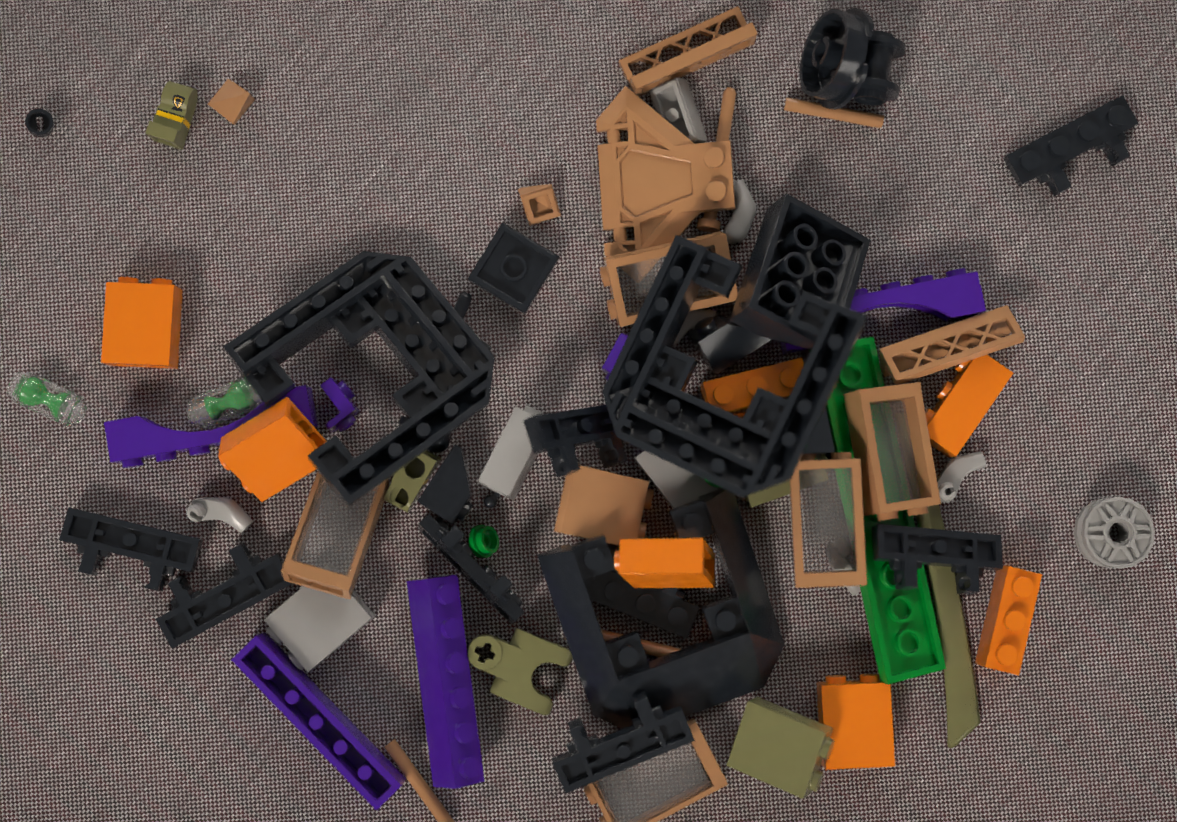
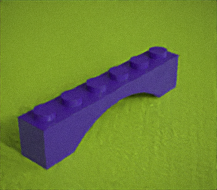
(946, 298)
(140, 438)

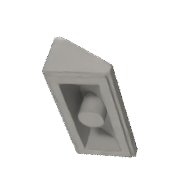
(676, 104)

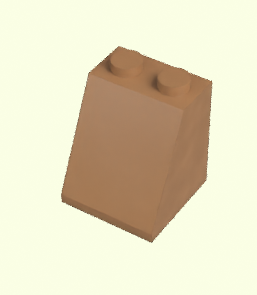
(604, 504)

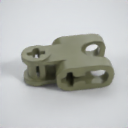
(515, 664)

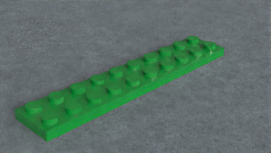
(898, 620)

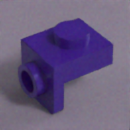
(341, 397)

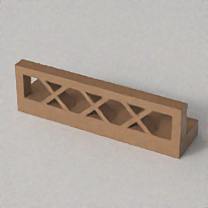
(690, 59)
(949, 340)

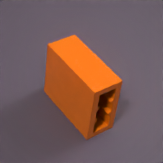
(142, 323)
(271, 449)
(666, 563)
(860, 719)

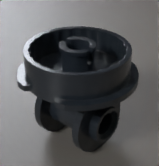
(849, 60)

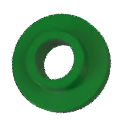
(483, 541)

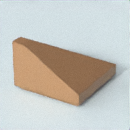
(231, 101)
(539, 203)

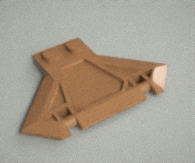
(657, 176)

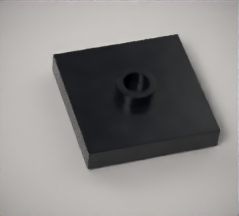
(513, 268)

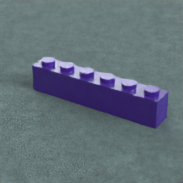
(445, 682)
(319, 720)

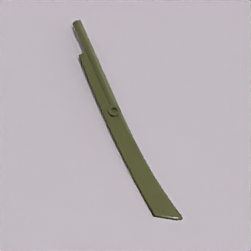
(959, 676)

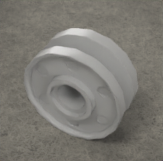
(1134, 529)

